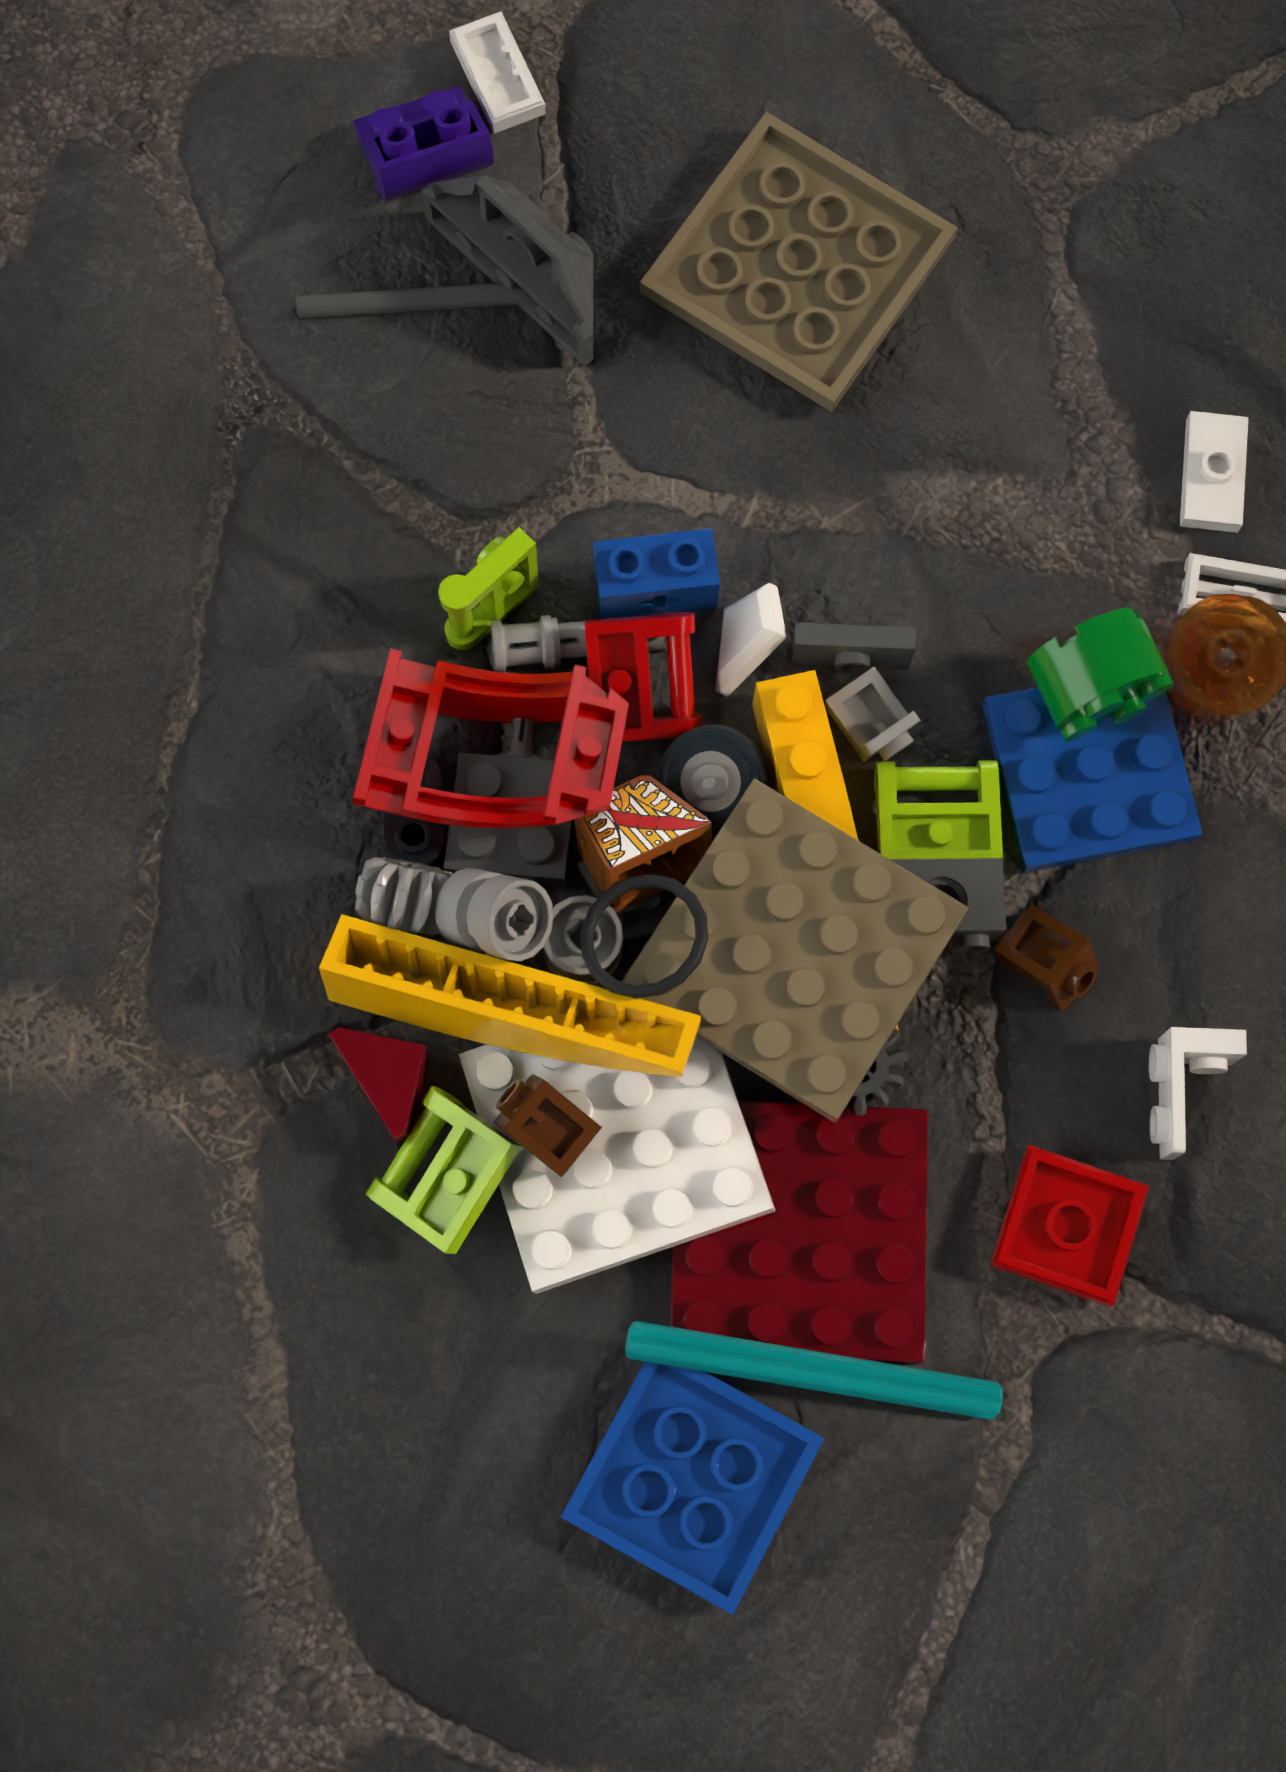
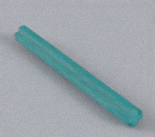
(813, 1370)

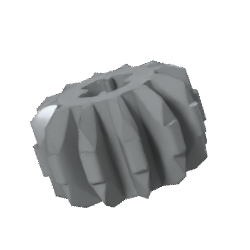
(400, 894)

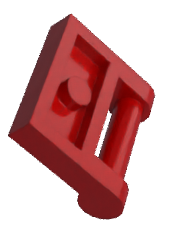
(621, 662)

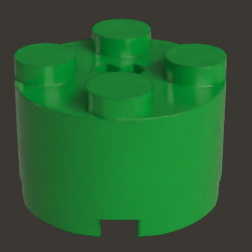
(1099, 673)

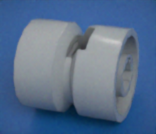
(494, 914)
(563, 945)

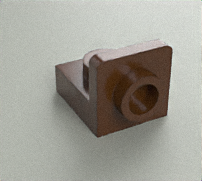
(1049, 956)
(545, 1123)

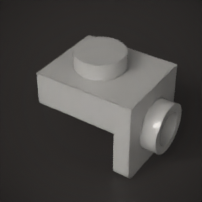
(872, 717)

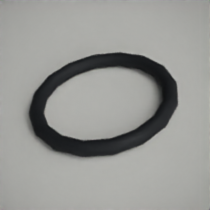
(672, 980)

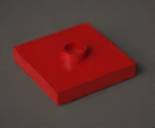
(1069, 1226)

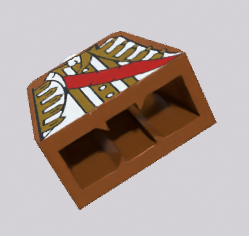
(642, 835)

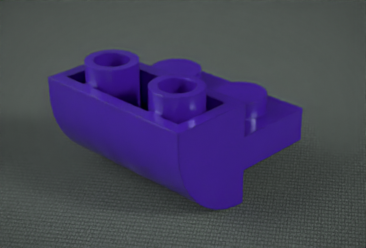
(424, 142)

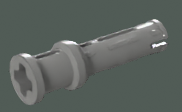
(548, 647)

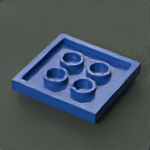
(1093, 795)
(693, 1480)

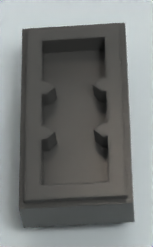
(853, 647)

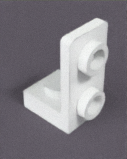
(1206, 1053)

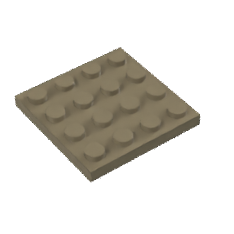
(798, 261)
(804, 948)

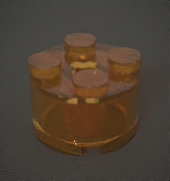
(1255, 674)

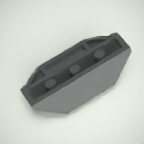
(520, 243)

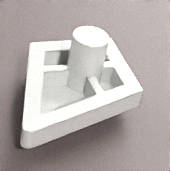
(748, 636)

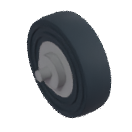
(712, 770)

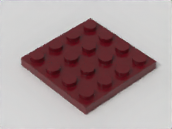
(839, 1254)

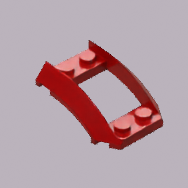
(405, 722)

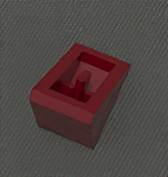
(388, 1073)

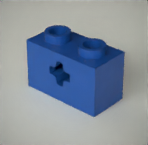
(656, 574)

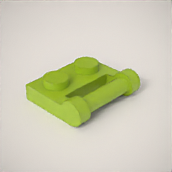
(499, 583)
(938, 828)
(457, 1179)

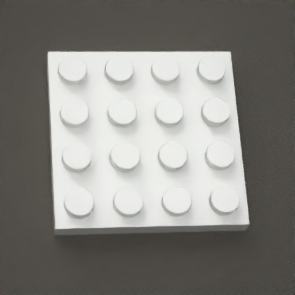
(655, 1175)

